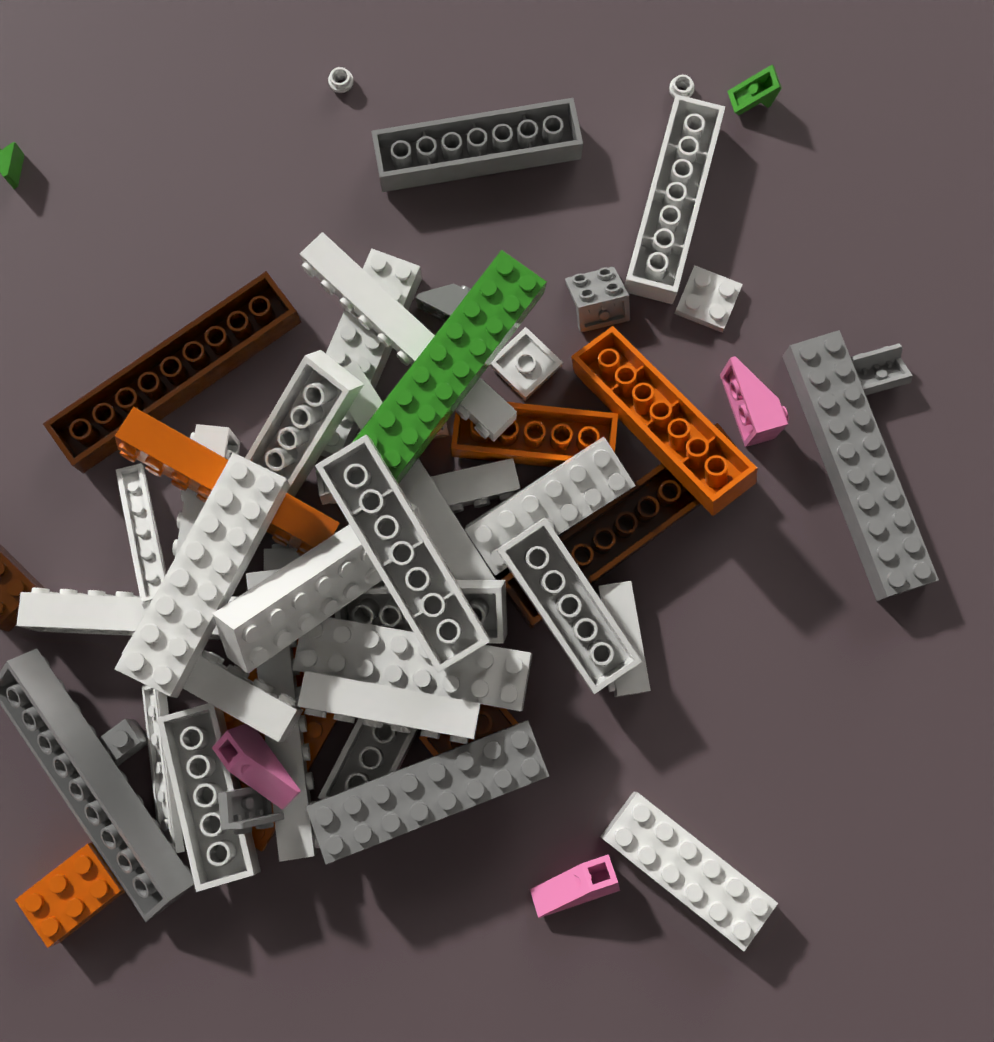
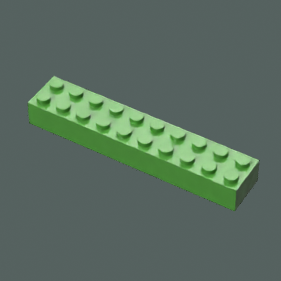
(453, 362)

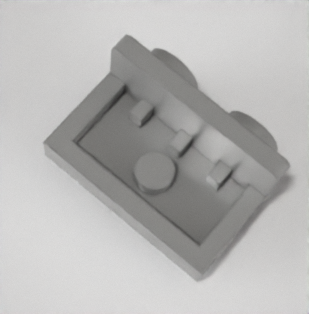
(881, 369)
(246, 808)

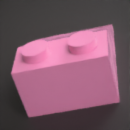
(753, 404)

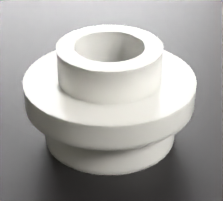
(340, 74)
(684, 82)

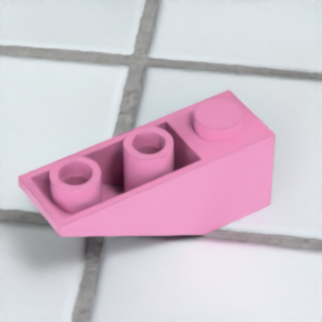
(254, 763)
(575, 886)

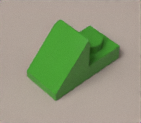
(755, 90)
(11, 164)

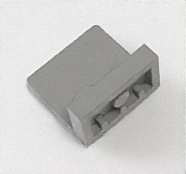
(599, 298)

